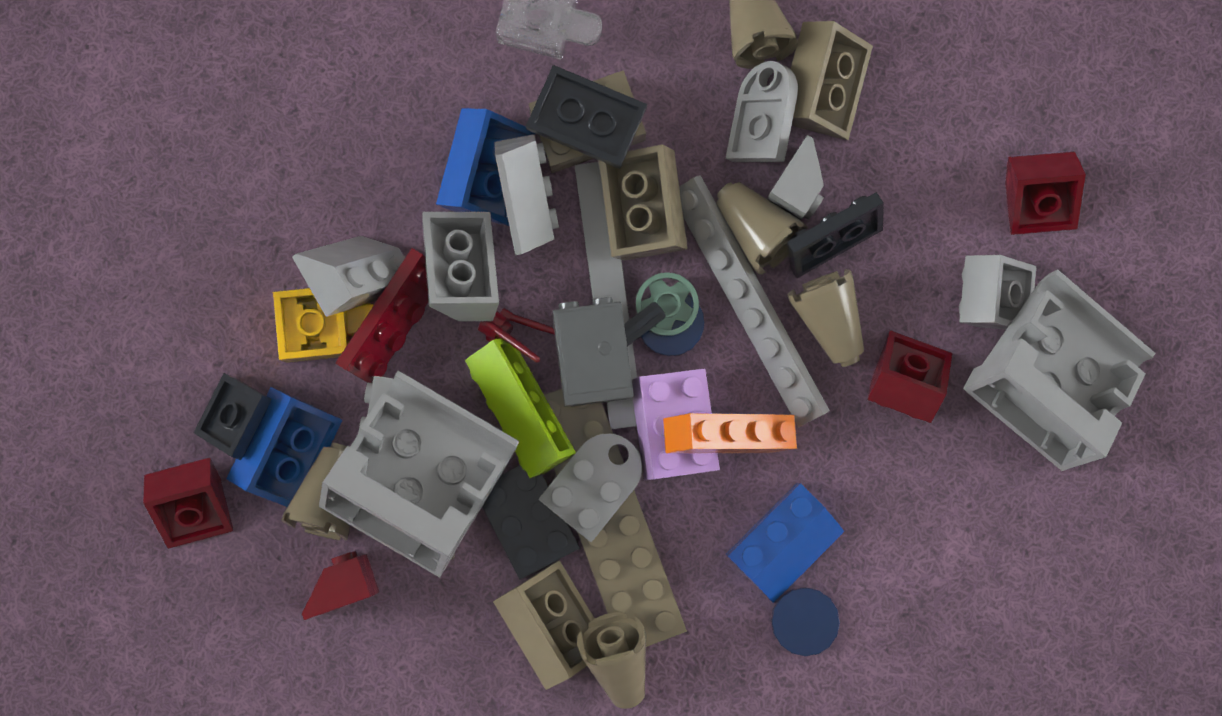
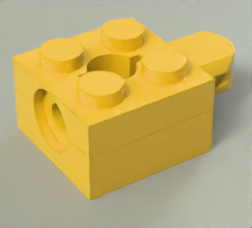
(305, 330)

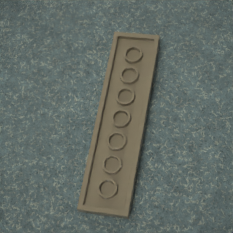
(623, 551)

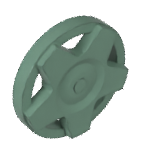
(671, 301)

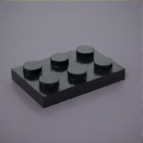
(586, 116)
(835, 234)
(524, 525)

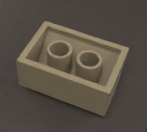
(829, 76)
(545, 621)

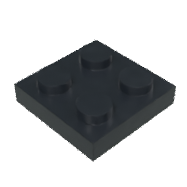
(232, 416)

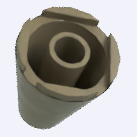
(759, 32)
(757, 225)
(832, 315)
(305, 504)
(616, 656)

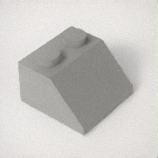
(800, 183)
(994, 290)

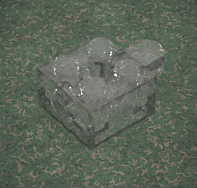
(546, 26)

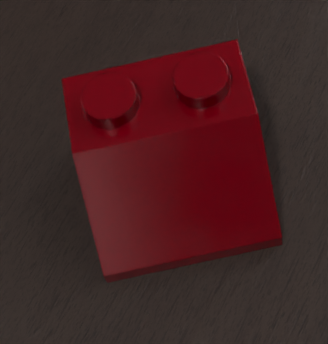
(1044, 192)
(911, 377)
(187, 503)
(341, 585)

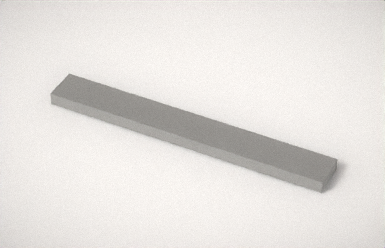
(604, 270)

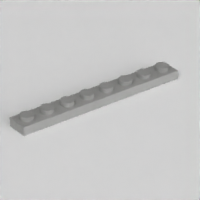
(750, 303)

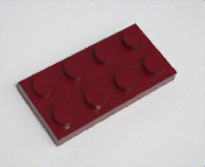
(388, 321)

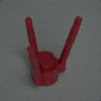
(502, 328)

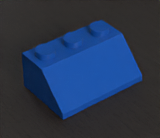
(471, 172)
(283, 448)
(785, 542)

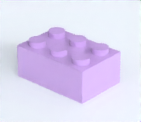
(666, 397)

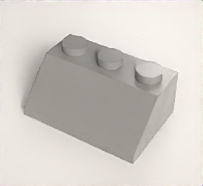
(525, 192)
(461, 264)
(348, 272)

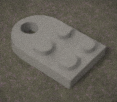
(763, 115)
(592, 486)

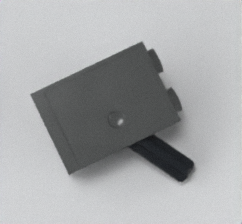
(595, 351)

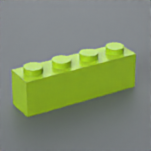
(520, 407)

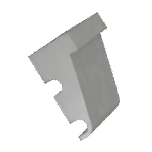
(1062, 374)
(417, 473)

